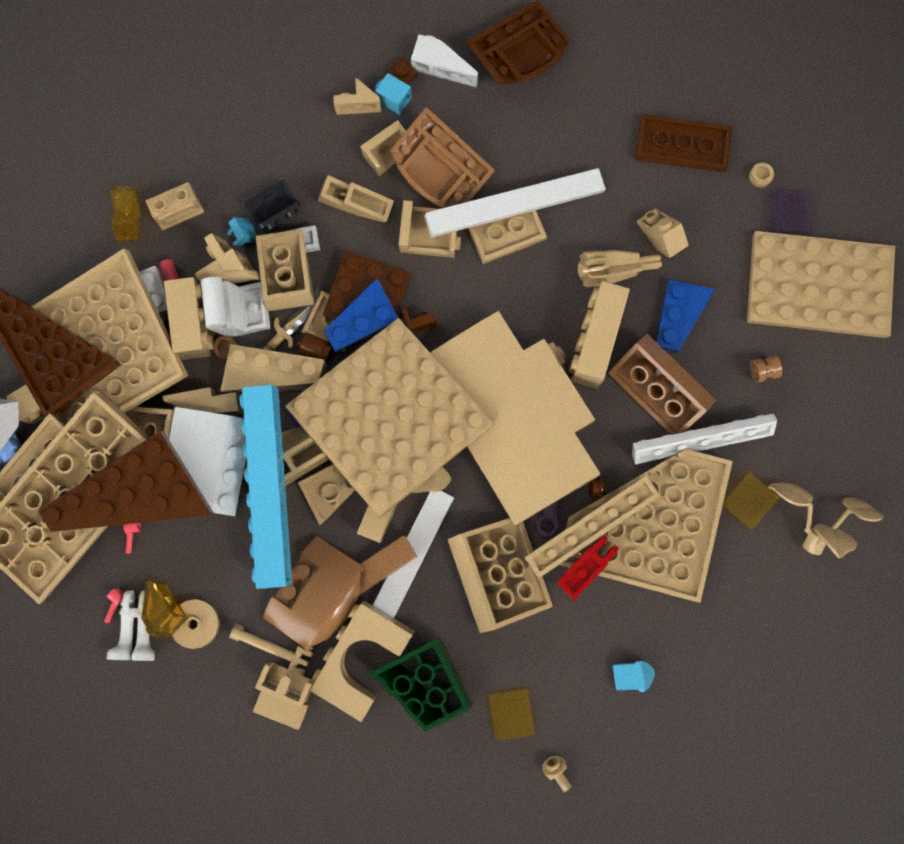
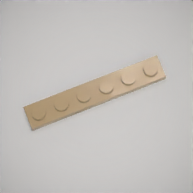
(592, 526)

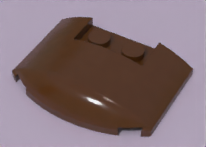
(520, 45)

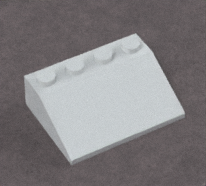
(212, 454)

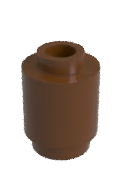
(315, 347)

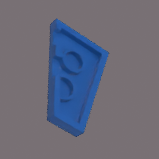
(680, 312)

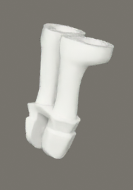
(124, 649)

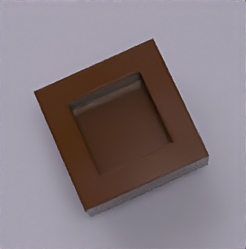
(403, 71)

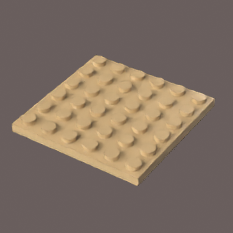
(118, 316)
(389, 417)

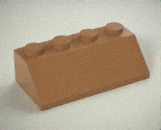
(661, 386)

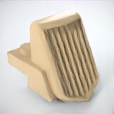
(230, 264)

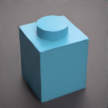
(393, 93)

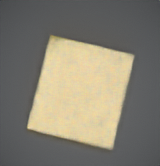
(750, 501)
(511, 714)

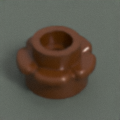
(597, 488)

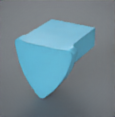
(633, 676)

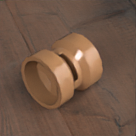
(766, 368)

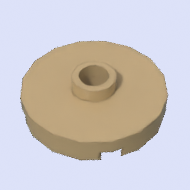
(207, 624)

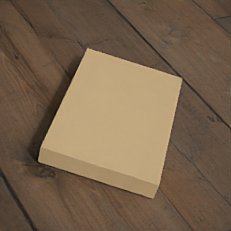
(507, 235)

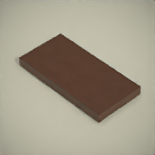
(683, 143)

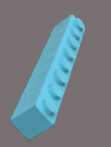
(266, 486)

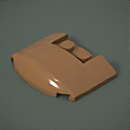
(439, 162)
(320, 595)

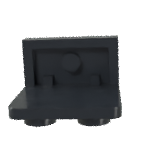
(272, 205)

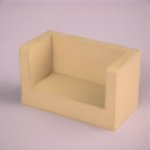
(378, 149)

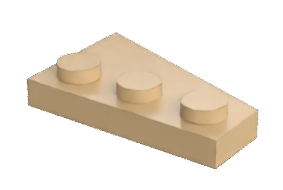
(326, 492)

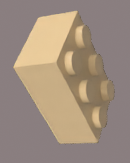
(187, 319)

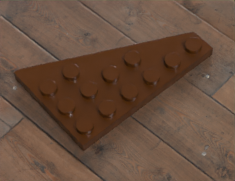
(49, 356)
(135, 488)

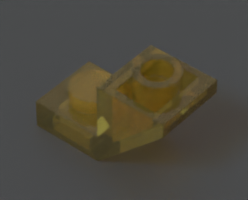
(127, 214)

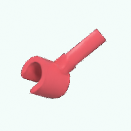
(129, 529)
(115, 597)

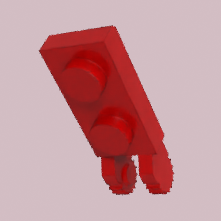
(585, 569)

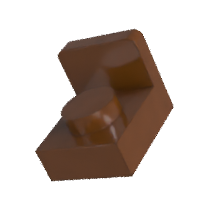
(420, 323)

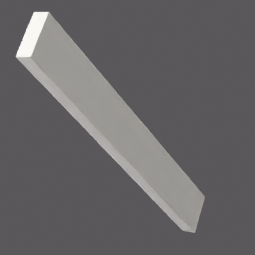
(514, 202)

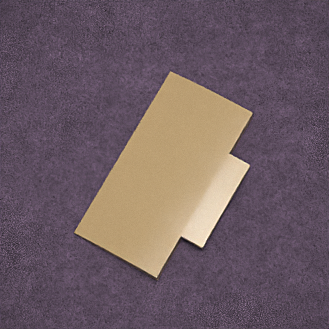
(535, 412)
(43, 470)

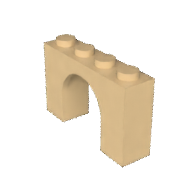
(333, 680)

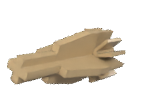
(613, 266)

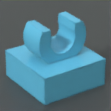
(243, 230)

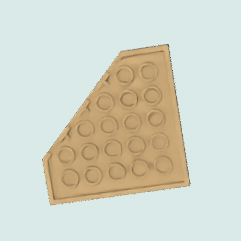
(672, 537)

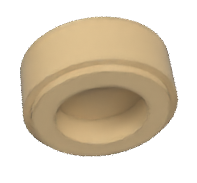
(761, 174)

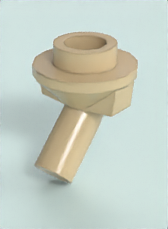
(554, 769)

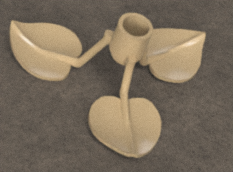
(822, 535)

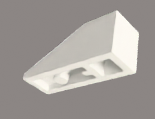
(437, 59)

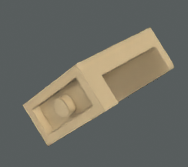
(416, 237)

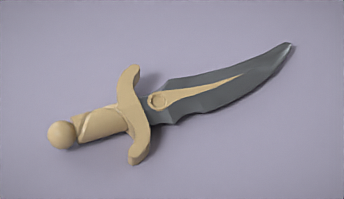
(291, 326)

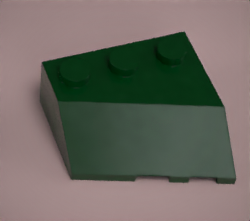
(425, 684)

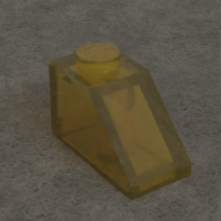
(161, 610)

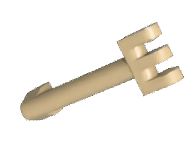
(294, 657)

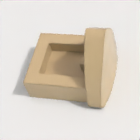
(435, 483)

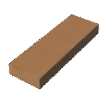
(386, 562)

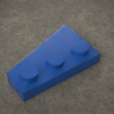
(362, 318)

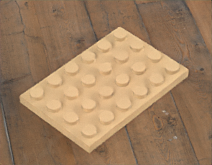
(821, 284)

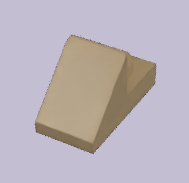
(362, 102)

